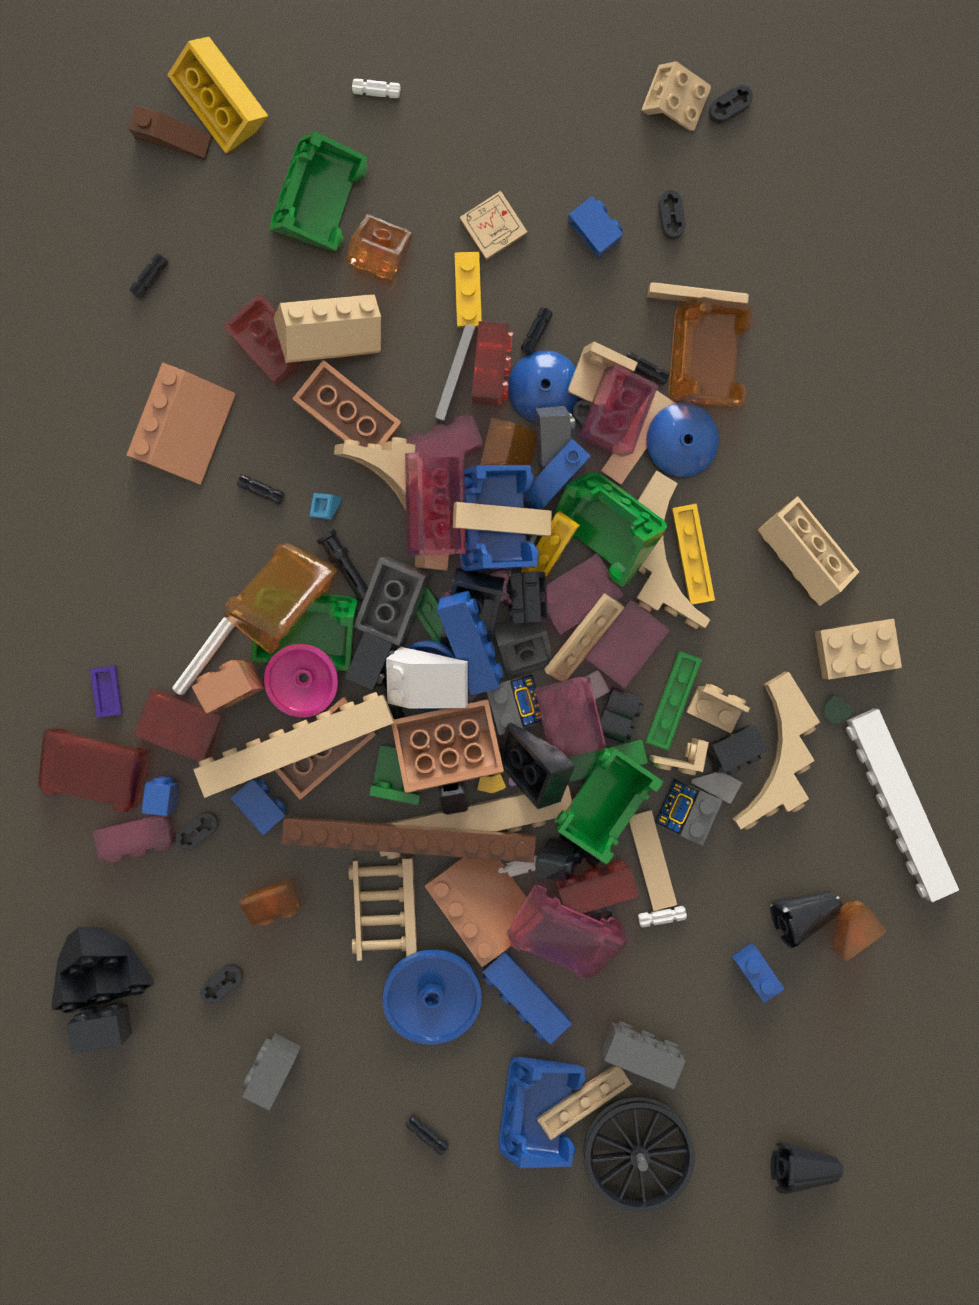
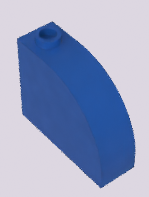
(555, 476)

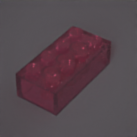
(432, 488)

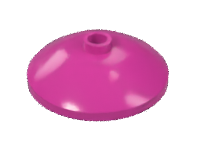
(287, 688)

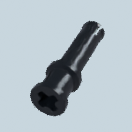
(338, 554)

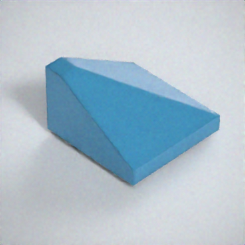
(324, 505)

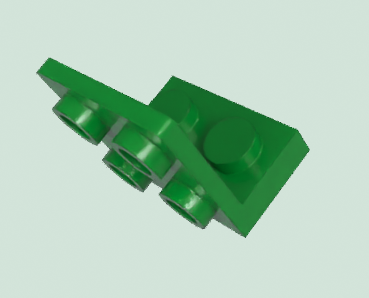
(388, 778)

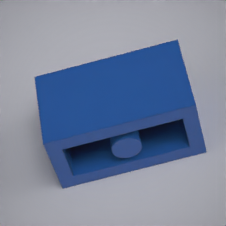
(595, 226)
(160, 796)
(260, 805)
(758, 972)

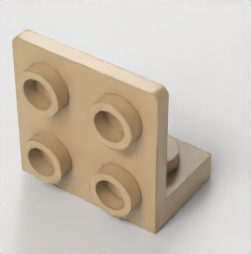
(677, 95)
(590, 368)
(716, 708)
(696, 755)

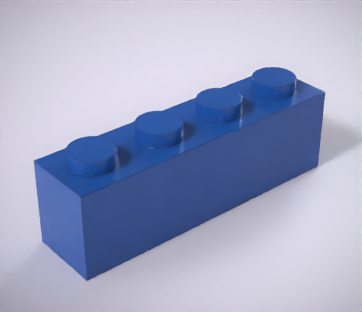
(470, 642)
(527, 997)

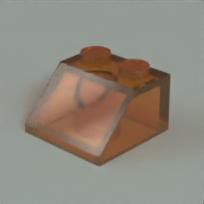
(378, 246)
(508, 444)
(270, 902)
(855, 930)

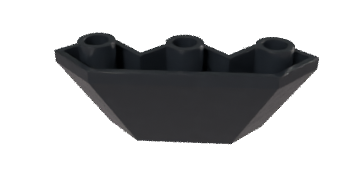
(96, 970)

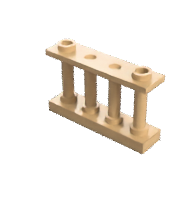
(404, 894)

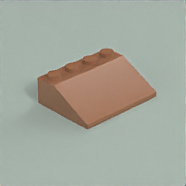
(181, 424)
(447, 746)
(478, 903)

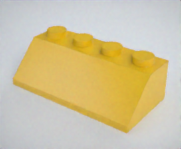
(216, 94)

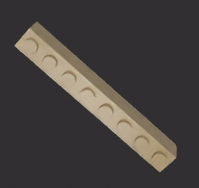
(294, 745)
(490, 815)

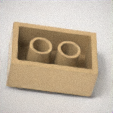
(858, 649)

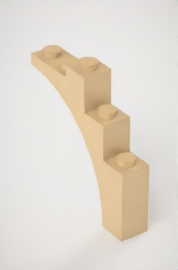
(389, 464)
(660, 586)
(792, 756)

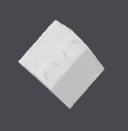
(426, 680)

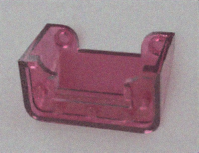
(565, 935)

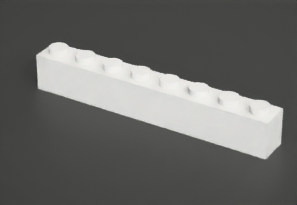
(902, 805)

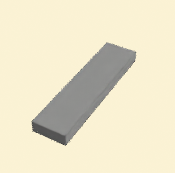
(455, 373)

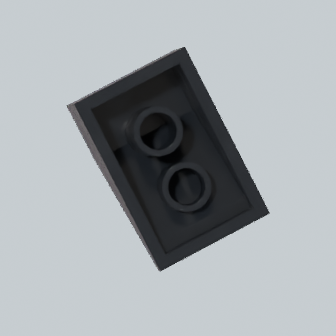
(485, 590)
(535, 766)

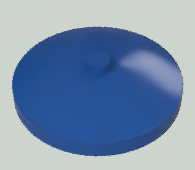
(431, 997)

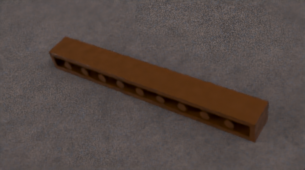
(408, 839)

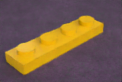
(693, 554)

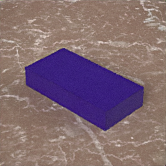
(106, 691)

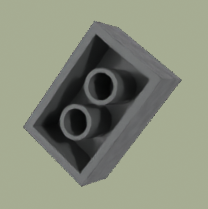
(392, 600)
(643, 1054)
(270, 1071)

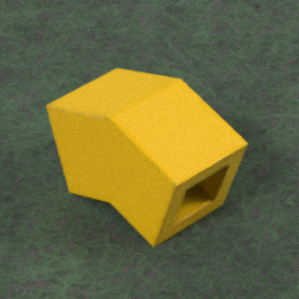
(491, 783)

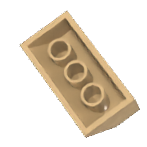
(329, 328)
(808, 551)

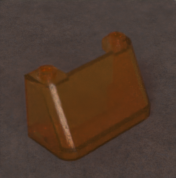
(707, 352)
(279, 595)

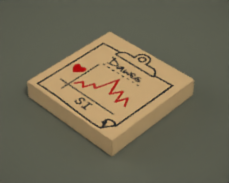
(493, 225)

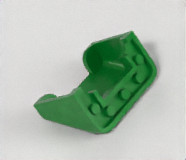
(317, 191)
(612, 524)
(324, 625)
(606, 803)

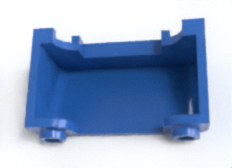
(499, 487)
(530, 1091)

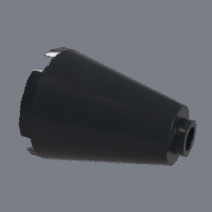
(804, 915)
(803, 1168)

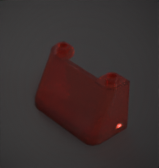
(91, 769)

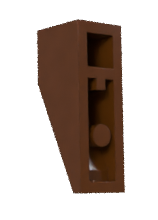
(168, 132)

